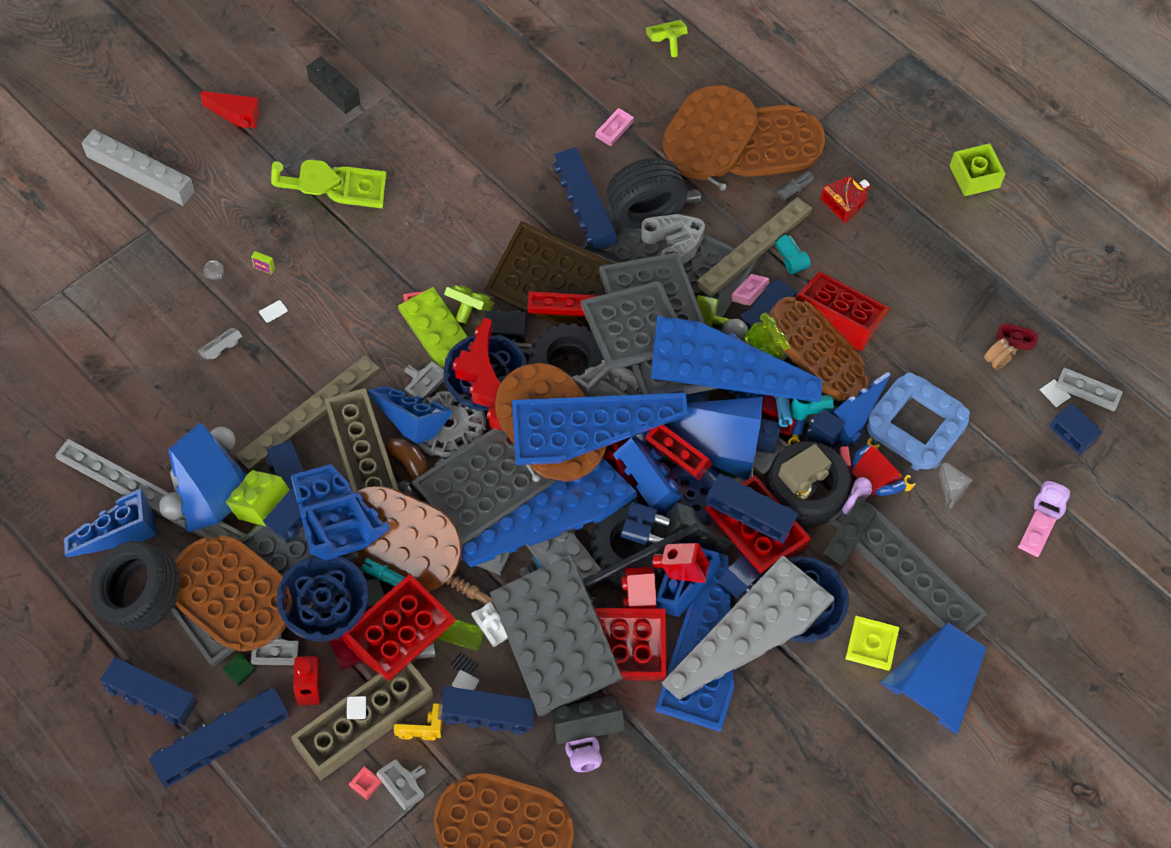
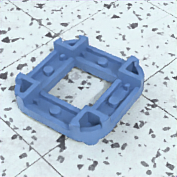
(920, 455)

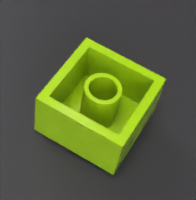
(977, 169)
(257, 496)

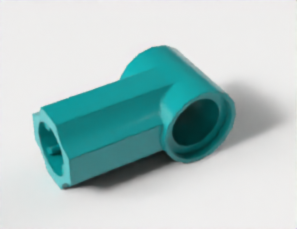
(794, 259)
(802, 408)

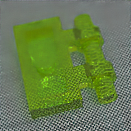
(759, 337)

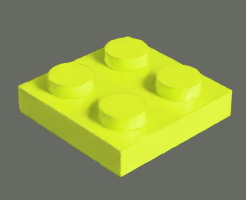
(872, 643)

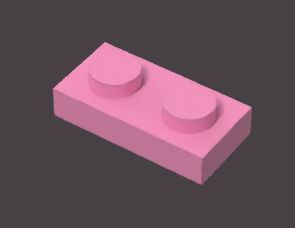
(614, 127)
(750, 289)
(1037, 533)

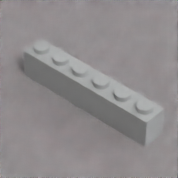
(138, 167)

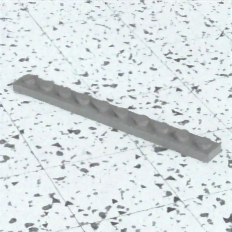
(127, 482)

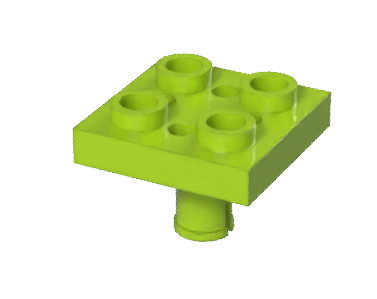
(468, 301)

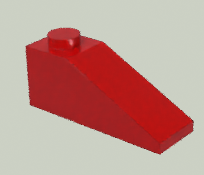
(236, 109)

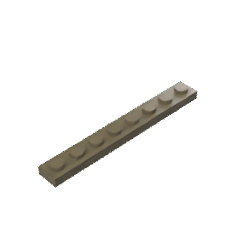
(753, 247)
(306, 413)

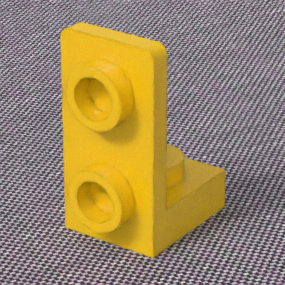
(426, 732)

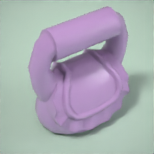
(860, 490)
(1055, 495)
(584, 758)

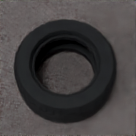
(645, 191)
(818, 511)
(111, 578)

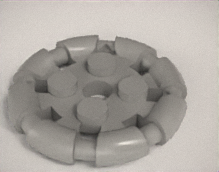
(458, 431)

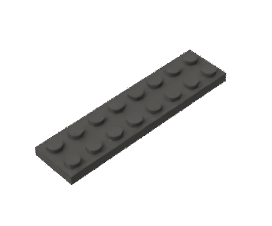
(915, 574)

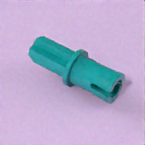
(381, 572)

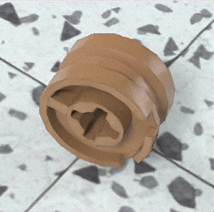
(1000, 354)

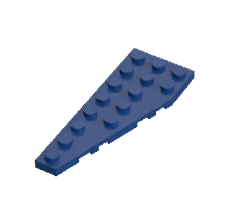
(706, 357)
(569, 427)
(553, 512)
(710, 703)

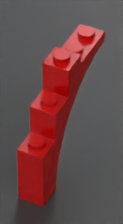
(476, 368)

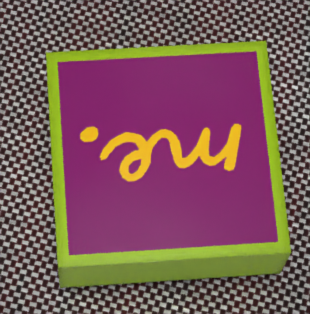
(263, 262)

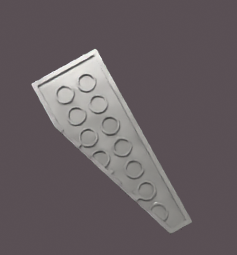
(767, 616)

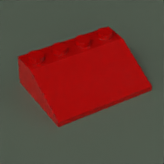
(847, 309)
(757, 547)
(398, 628)
(636, 641)

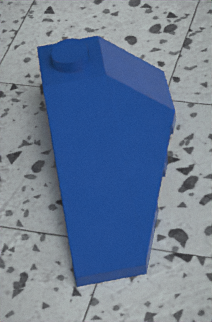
(857, 410)
(411, 415)
(124, 522)

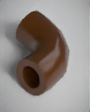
(408, 455)

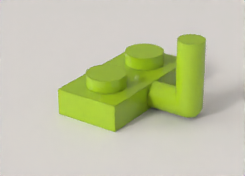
(668, 30)
(708, 309)

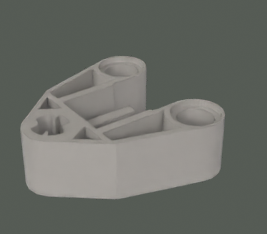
(680, 231)

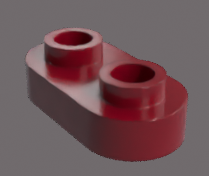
(1017, 335)

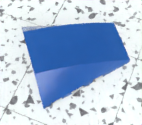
(723, 432)
(204, 477)
(334, 515)
(940, 675)

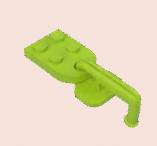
(341, 184)

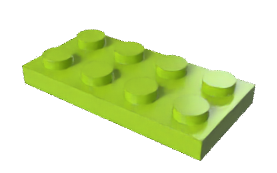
(432, 324)

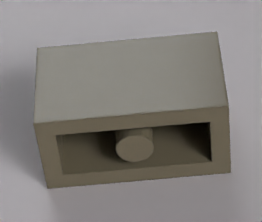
(805, 469)

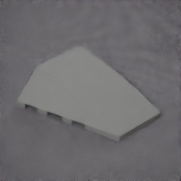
(601, 382)

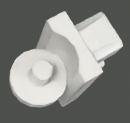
(490, 624)

